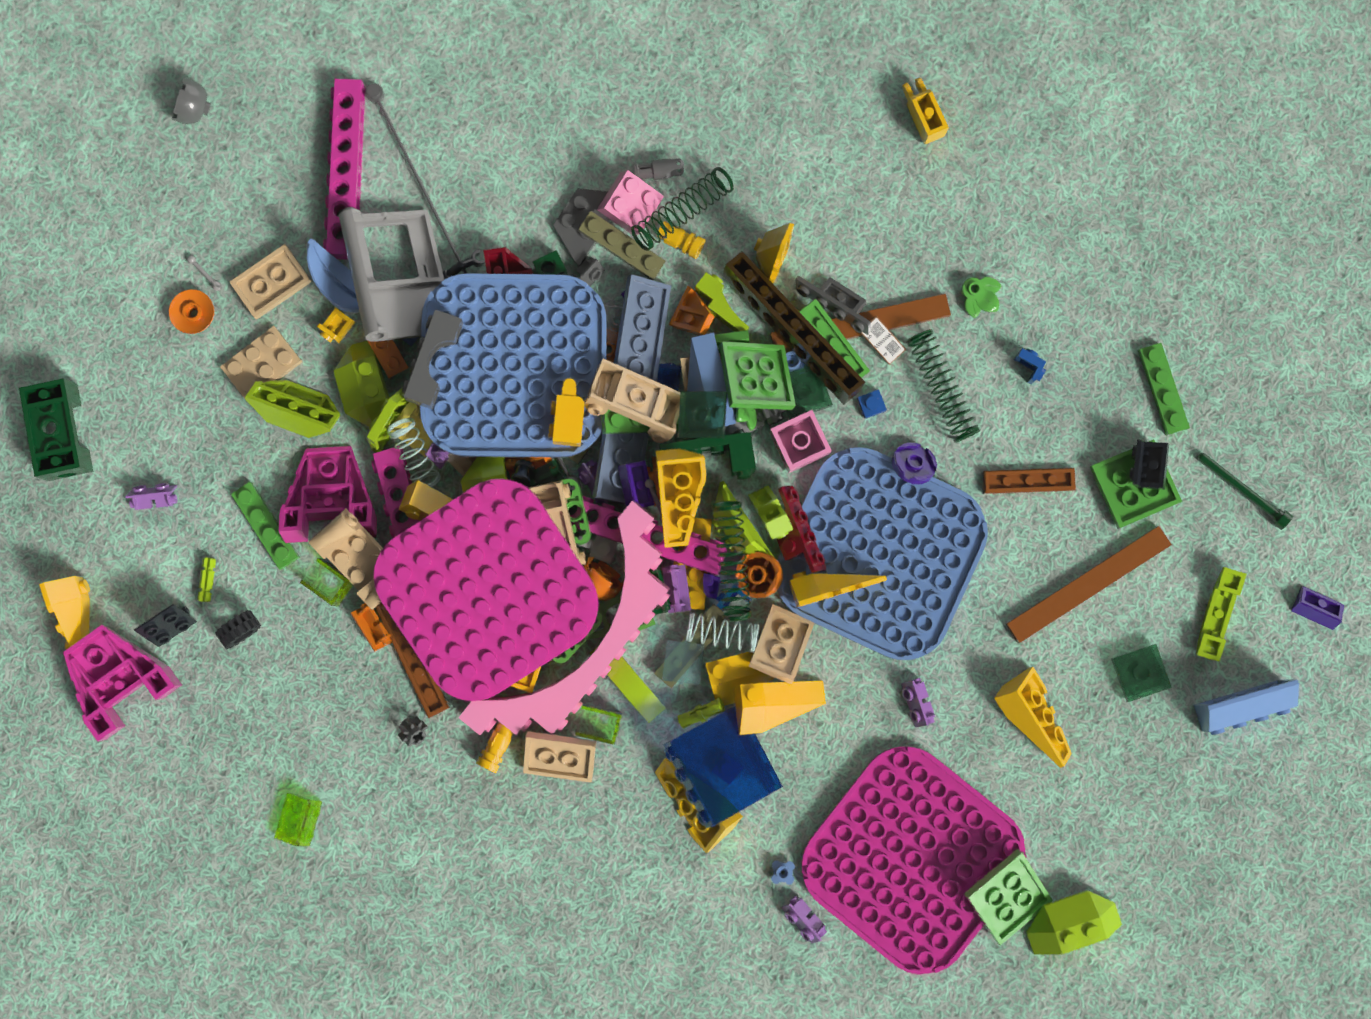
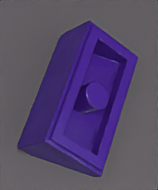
(633, 483)
(1318, 608)

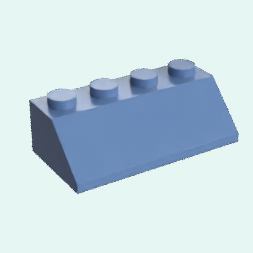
(1248, 705)

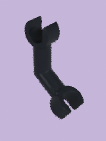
(463, 264)

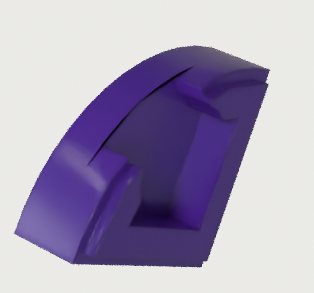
(711, 585)

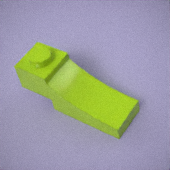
(712, 290)
(770, 512)

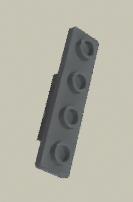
(837, 299)

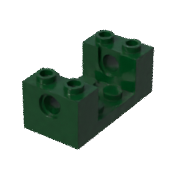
(738, 446)
(58, 453)

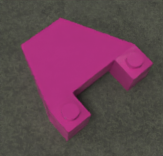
(324, 487)
(109, 670)

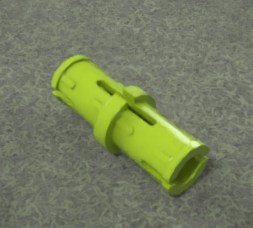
(701, 713)

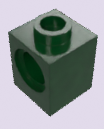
(550, 259)

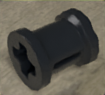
(523, 471)

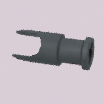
(658, 169)

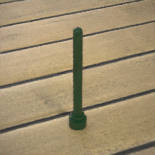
(1280, 518)

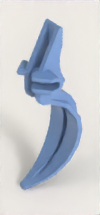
(334, 280)

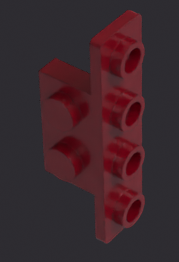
(801, 538)

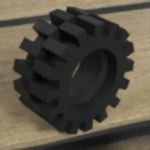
(238, 629)

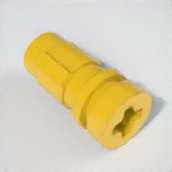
(681, 239)
(495, 748)

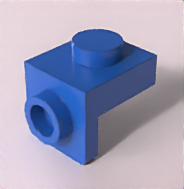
(1031, 360)

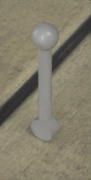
(215, 285)
(649, 484)

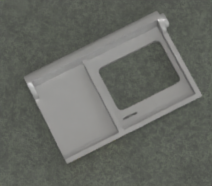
(391, 306)

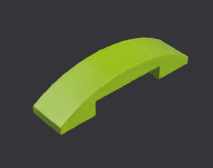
(1218, 613)
(634, 689)

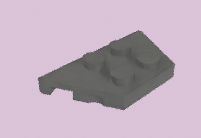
(572, 218)

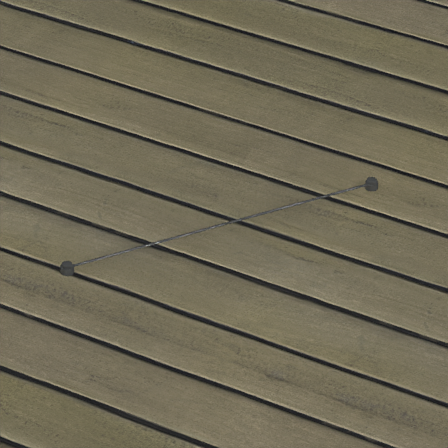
(375, 95)

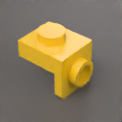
(336, 326)

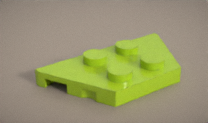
(378, 428)

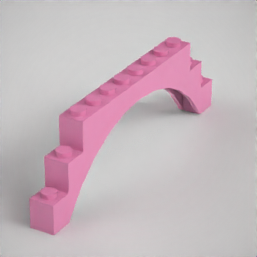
(554, 702)

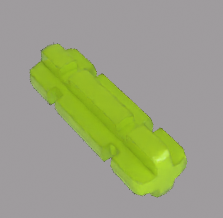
(206, 579)

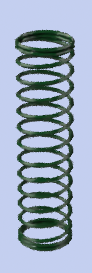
(649, 237)
(968, 431)
(732, 610)

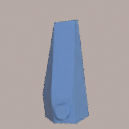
(707, 370)

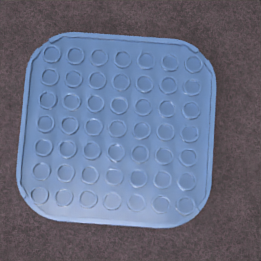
(512, 361)
(880, 525)

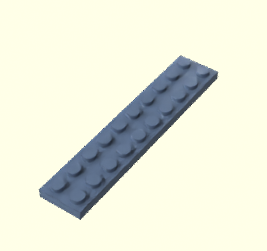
(639, 351)

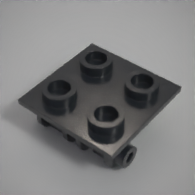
(166, 625)

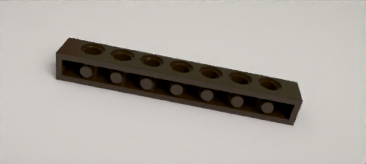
(793, 328)

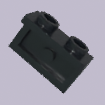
(1149, 464)

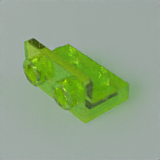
(298, 820)

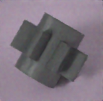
(771, 415)
(412, 731)

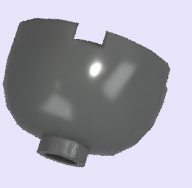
(191, 103)

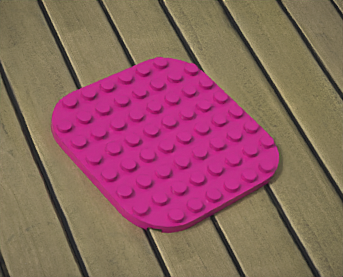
(486, 589)
(904, 855)

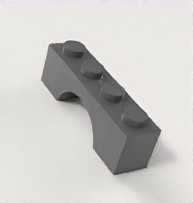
(442, 332)

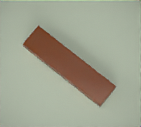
(1029, 480)

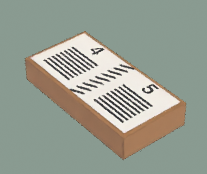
(883, 341)

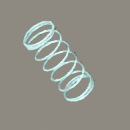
(400, 432)
(754, 632)

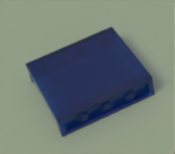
(721, 768)

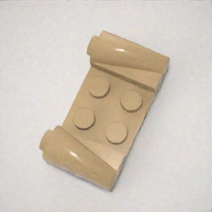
(634, 398)
(554, 499)
(352, 553)

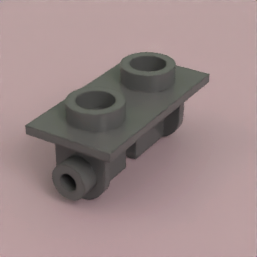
(589, 270)

